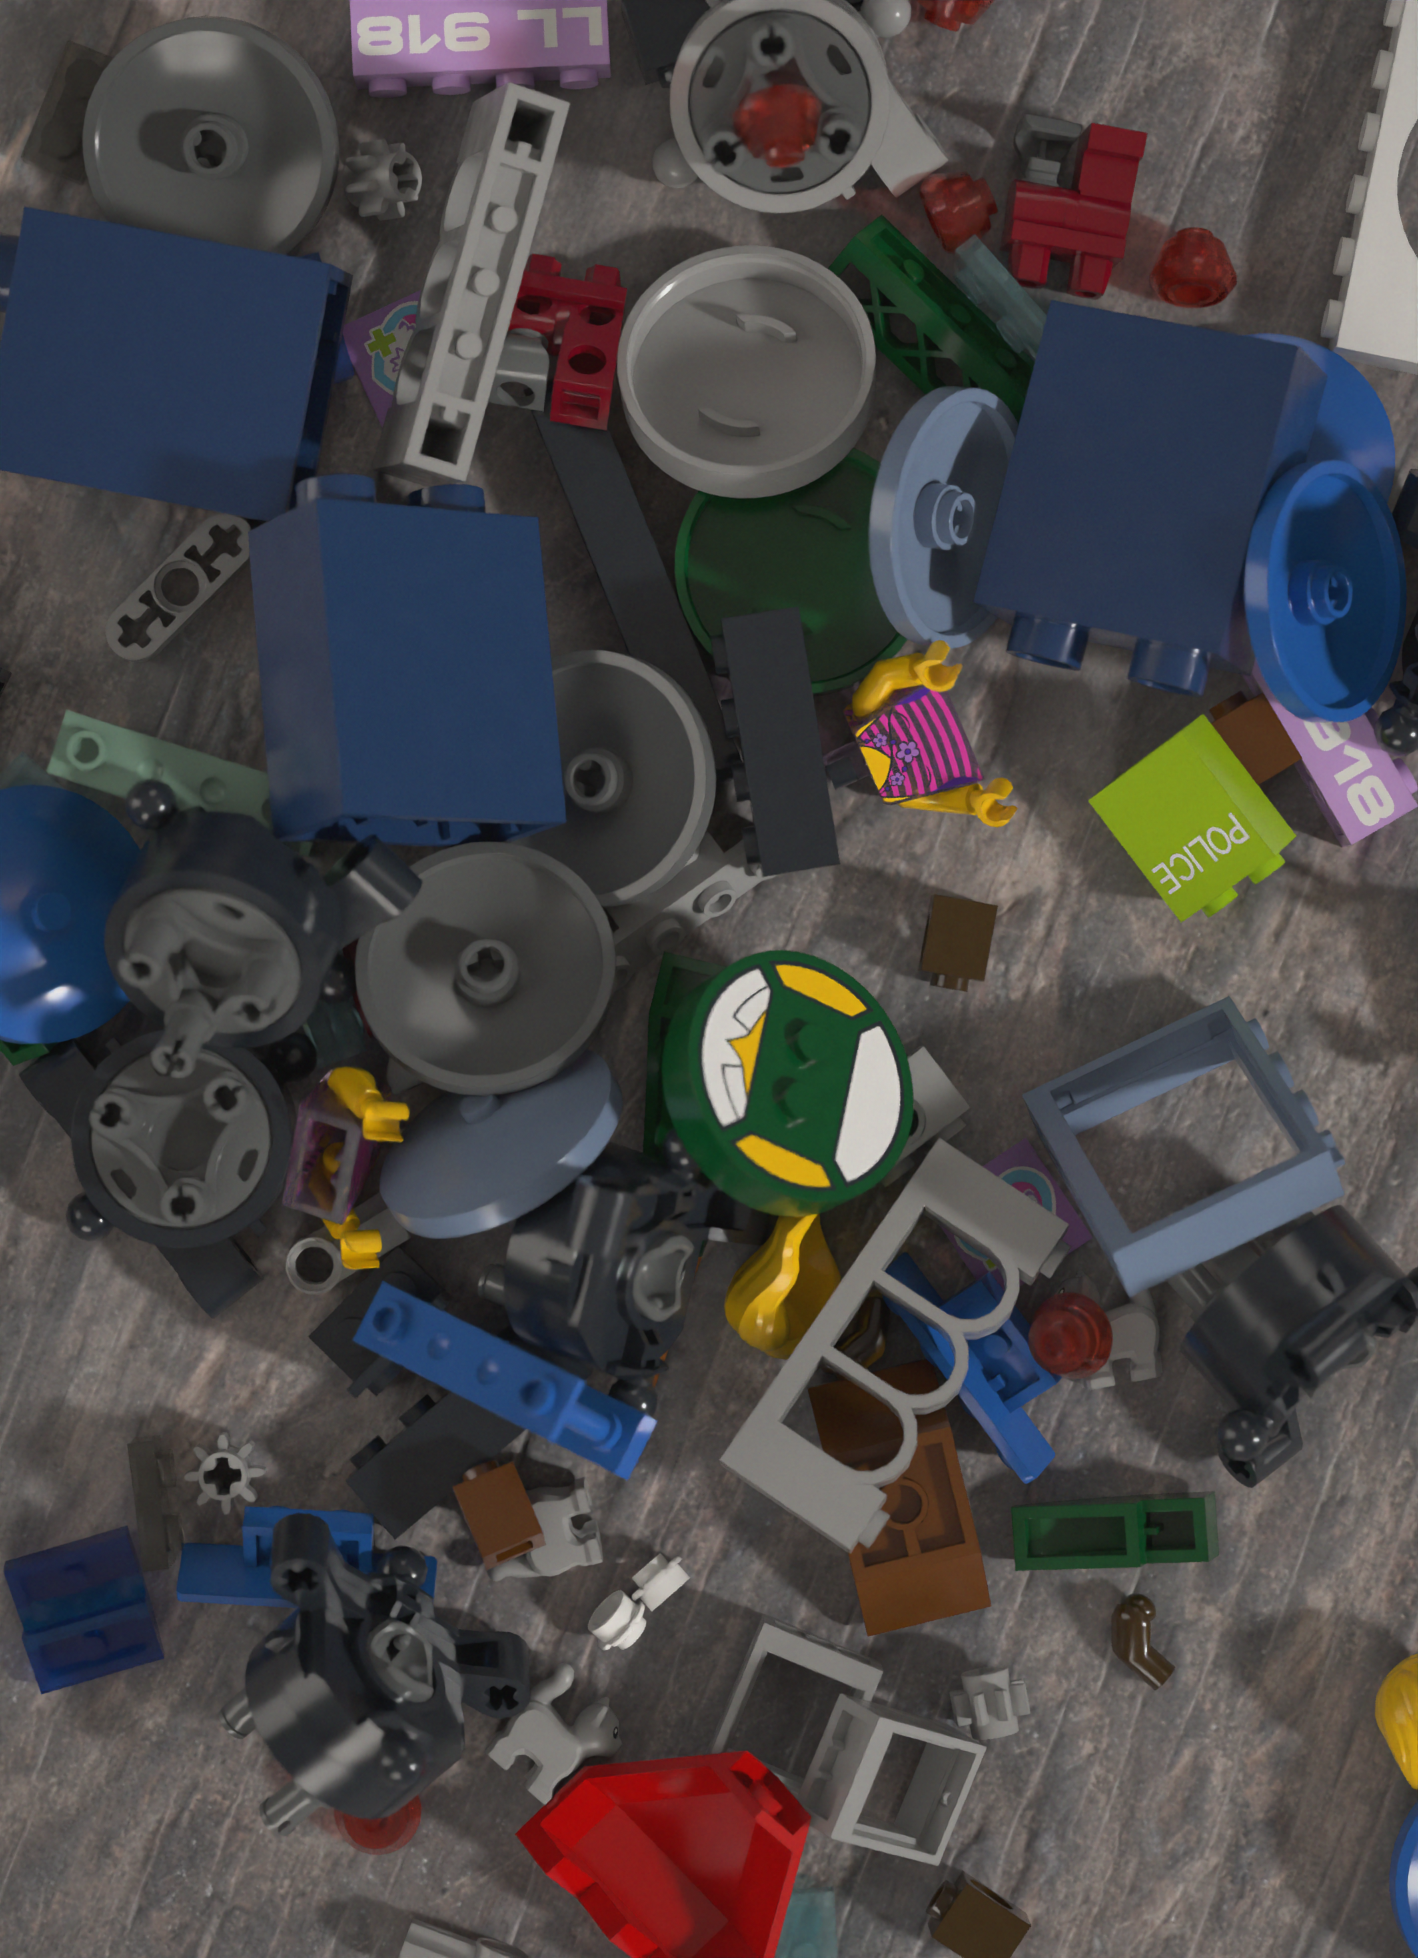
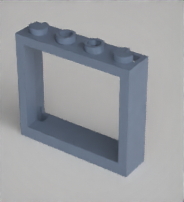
(1148, 1070)

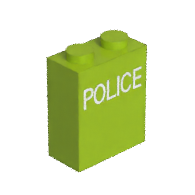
(1194, 821)

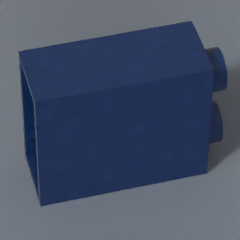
(165, 363)
(1143, 492)
(404, 668)

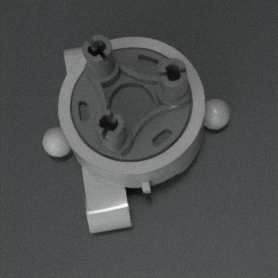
(805, 44)

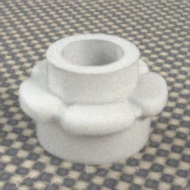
(659, 1581)
(617, 1621)

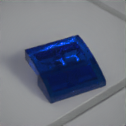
(84, 1610)

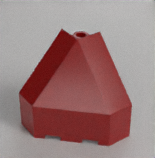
(676, 1853)

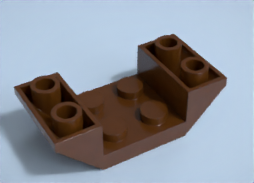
(928, 1552)

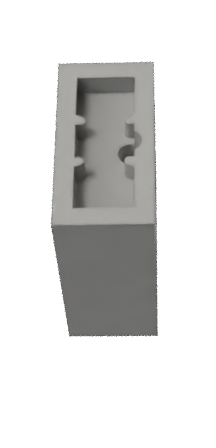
(805, 1650)
(849, 1763)

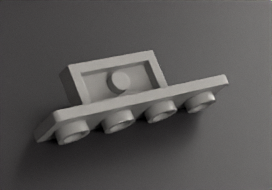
(697, 893)

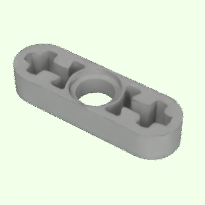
(154, 584)

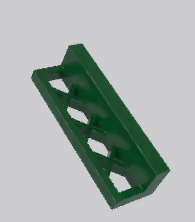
(940, 316)

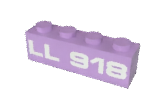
(477, 43)
(1345, 770)

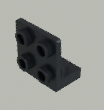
(338, 1330)

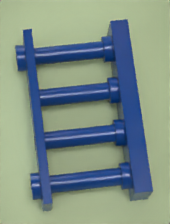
(505, 1380)

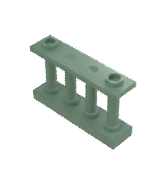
(118, 758)

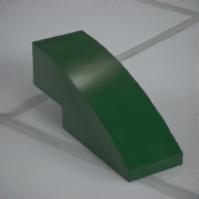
(1115, 1531)

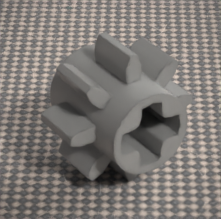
(382, 179)
(213, 1486)
(989, 1702)

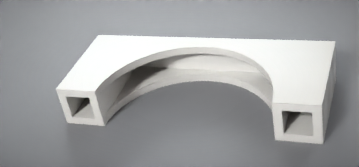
(1379, 286)

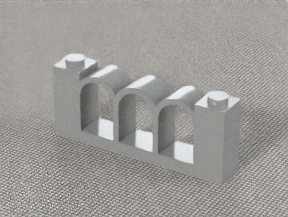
(471, 286)
(979, 1210)

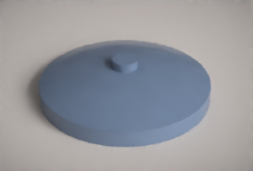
(938, 513)
(498, 1156)

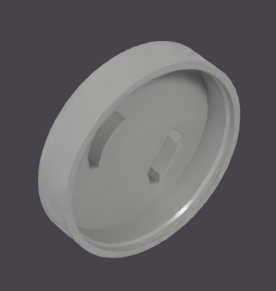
(747, 371)

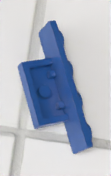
(999, 1366)
(243, 1572)

